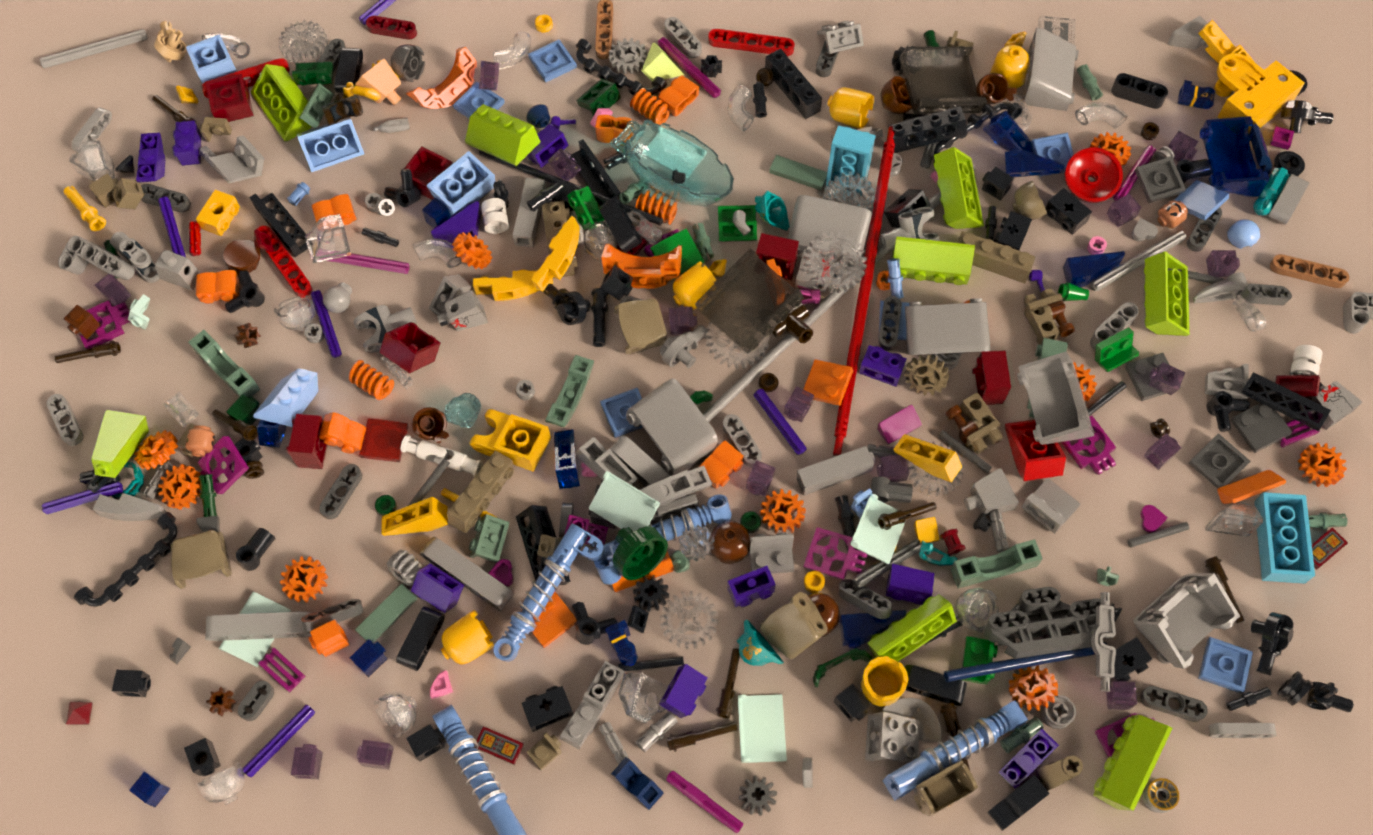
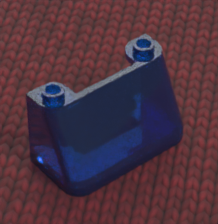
(1231, 156)

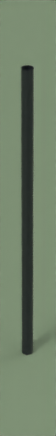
(552, 179)

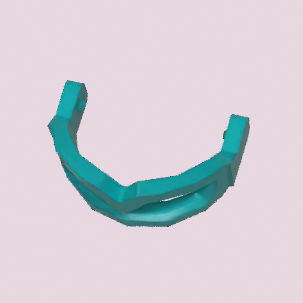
(139, 478)
(928, 549)

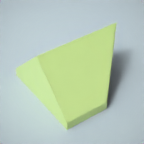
(659, 64)

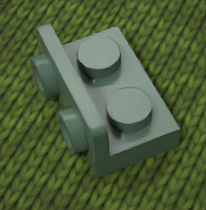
(489, 538)

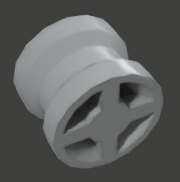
(896, 165)

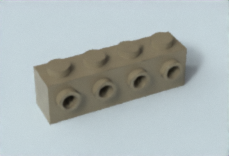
(554, 217)
(998, 257)
(480, 492)

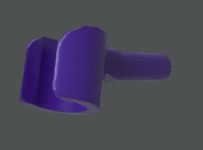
(556, 122)
(1037, 275)

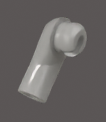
(739, 221)

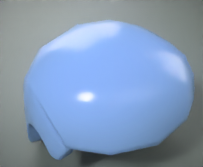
(1243, 233)

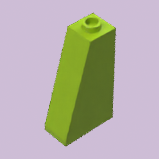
(117, 441)

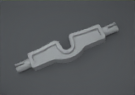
(1104, 653)

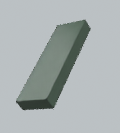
(313, 112)
(798, 172)
(386, 613)

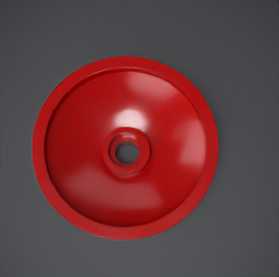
(1100, 166)

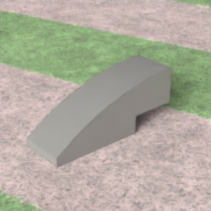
(604, 460)
(127, 508)

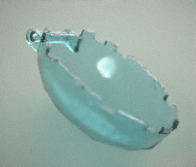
(659, 150)

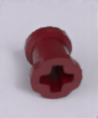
(952, 542)

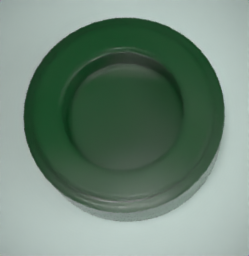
(385, 504)
(751, 521)

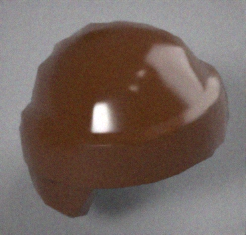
(995, 88)
(430, 424)

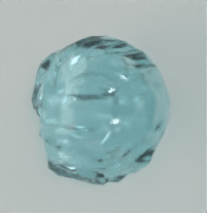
(463, 410)

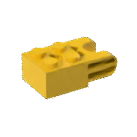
(513, 437)

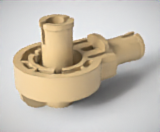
(169, 43)

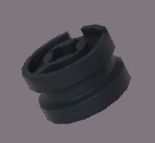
(1295, 688)

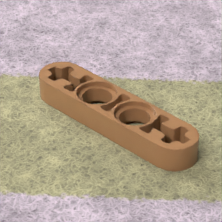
(604, 28)
(1309, 268)

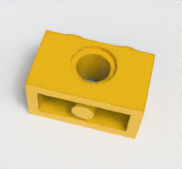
(218, 213)

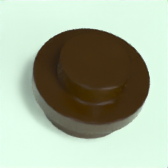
(765, 76)
(768, 382)

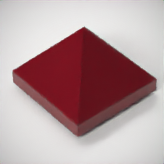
(262, 241)
(79, 713)

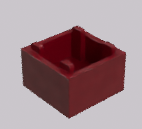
(229, 98)
(426, 167)
(780, 249)
(410, 347)
(992, 377)
(305, 445)

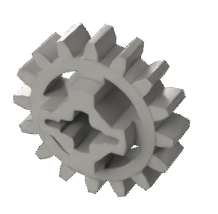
(628, 55)

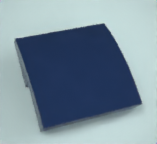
(1260, 149)

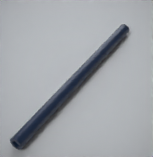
(1012, 664)

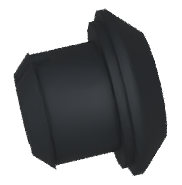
(678, 177)
(982, 523)

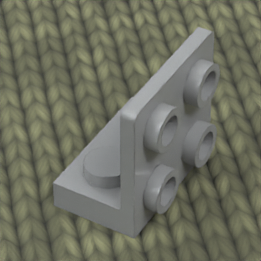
(842, 37)
(241, 164)
(1050, 505)
(772, 552)
(892, 737)

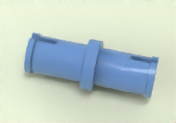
(895, 278)

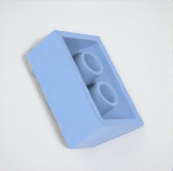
(330, 144)
(462, 183)
(289, 397)

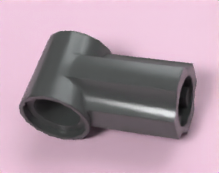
(891, 491)

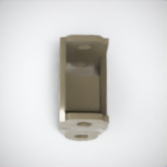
(641, 325)
(199, 556)
(794, 626)
(944, 789)

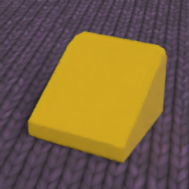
(926, 530)

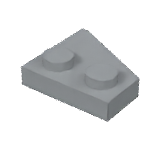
(1228, 380)

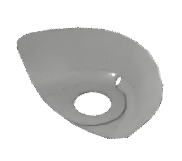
(929, 724)

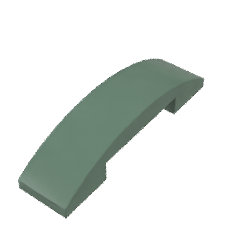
(571, 393)

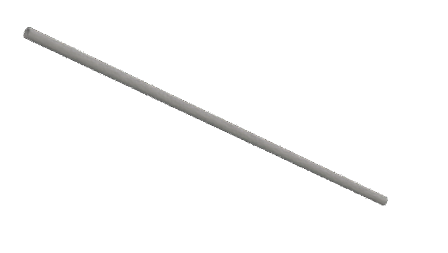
(746, 379)

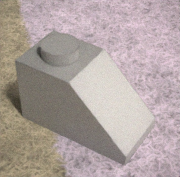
(1188, 36)
(450, 288)

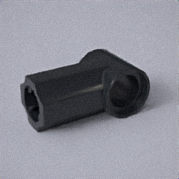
(1193, 169)
(256, 548)

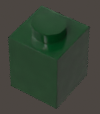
(244, 409)

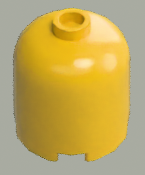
(1013, 64)
(850, 106)
(692, 285)
(466, 639)
(884, 681)

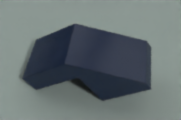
(637, 783)

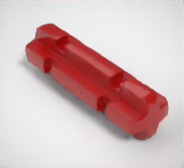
(194, 238)

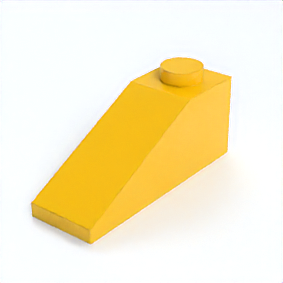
(930, 457)
(416, 518)

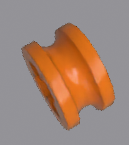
(881, 285)

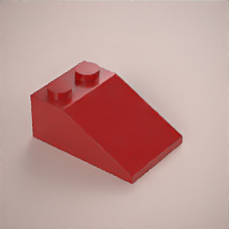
(1030, 457)

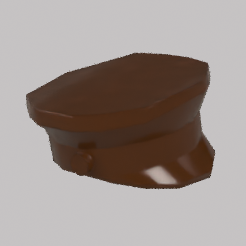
(241, 256)

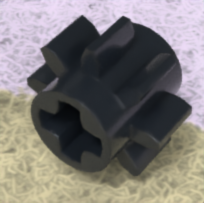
(711, 66)

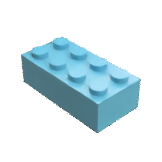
(850, 152)
(1284, 538)

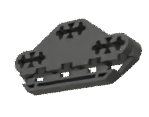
(1041, 614)

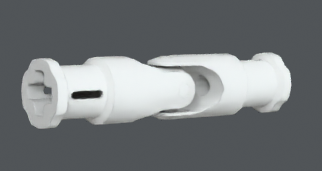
(434, 453)

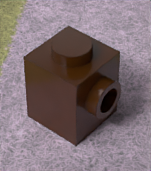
(81, 322)

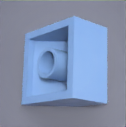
(211, 58)

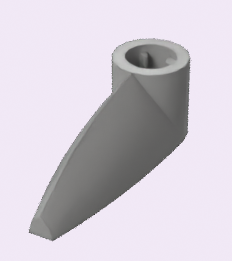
(1223, 289)

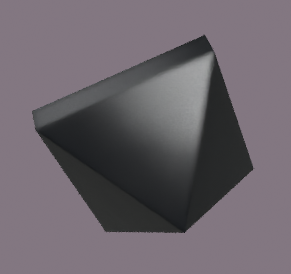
(126, 165)
(638, 619)

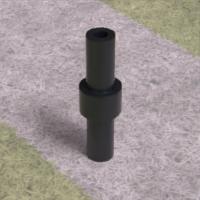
(991, 223)
(380, 237)
(1248, 699)

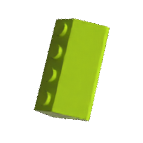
(281, 101)
(501, 135)
(958, 189)
(934, 260)
(1166, 295)
(914, 629)
(1131, 762)

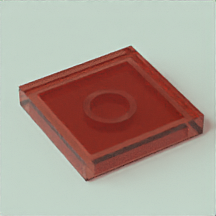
(383, 440)

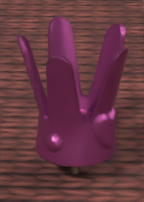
(813, 294)

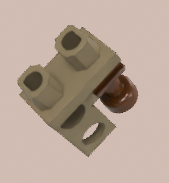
(1044, 312)
(981, 423)

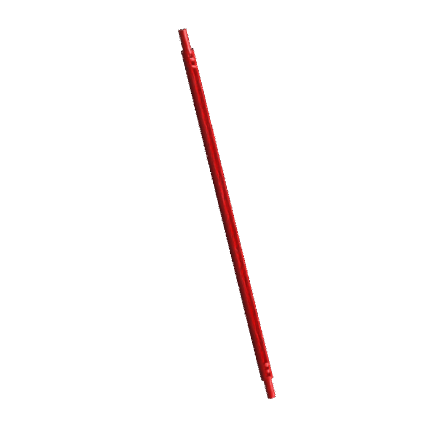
(864, 289)

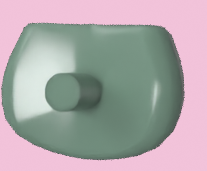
(680, 562)
(1106, 577)

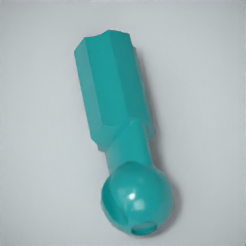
(1270, 193)

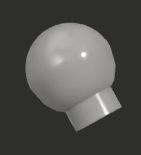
(337, 298)

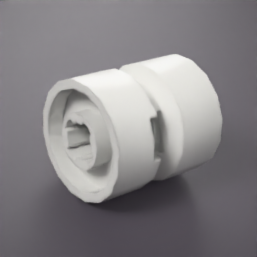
(494, 216)
(1306, 360)

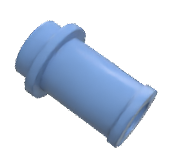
(297, 195)

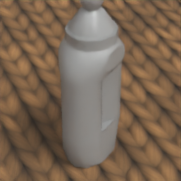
(393, 125)

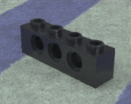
(794, 84)
(929, 129)

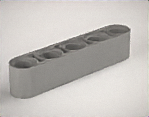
(467, 573)
(255, 626)

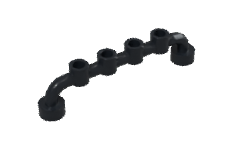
(605, 72)
(975, 121)
(130, 577)

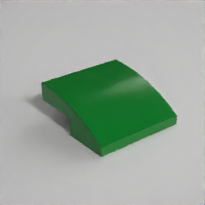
(728, 231)
(690, 253)

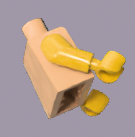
(376, 84)

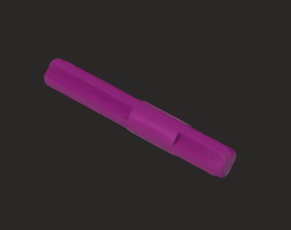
(1132, 177)
(704, 801)

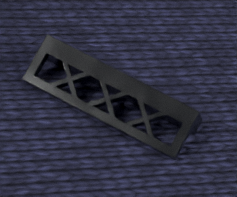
(593, 172)
(279, 227)
(1286, 401)
(539, 525)

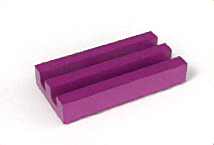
(1284, 442)
(269, 658)

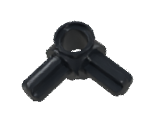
(405, 194)
(247, 290)
(1224, 404)
(96, 482)
(586, 622)
(1323, 696)

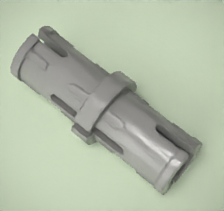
(656, 731)

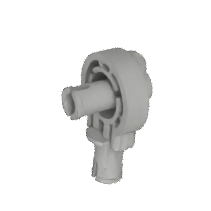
(678, 347)

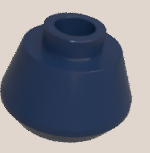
(538, 116)

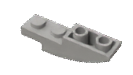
(678, 485)
(593, 705)

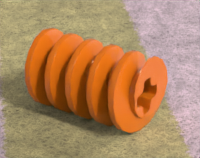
(650, 107)
(657, 207)
(370, 380)

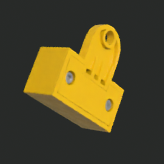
(1257, 90)

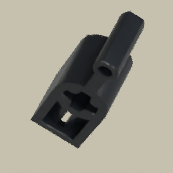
(1018, 803)

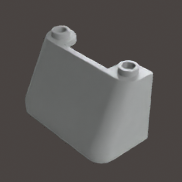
(1050, 71)
(818, 215)
(947, 328)
(1056, 399)
(674, 427)
(1186, 616)

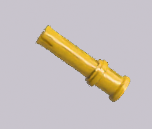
(87, 212)

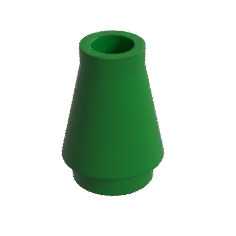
(1072, 292)

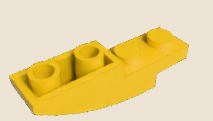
(1218, 43)
(563, 250)
(507, 288)

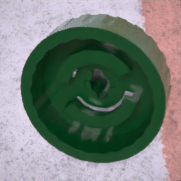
(639, 551)

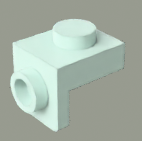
(136, 313)

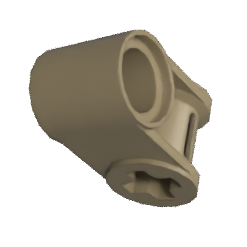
(1056, 773)

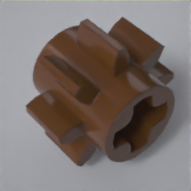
(247, 335)
(227, 701)

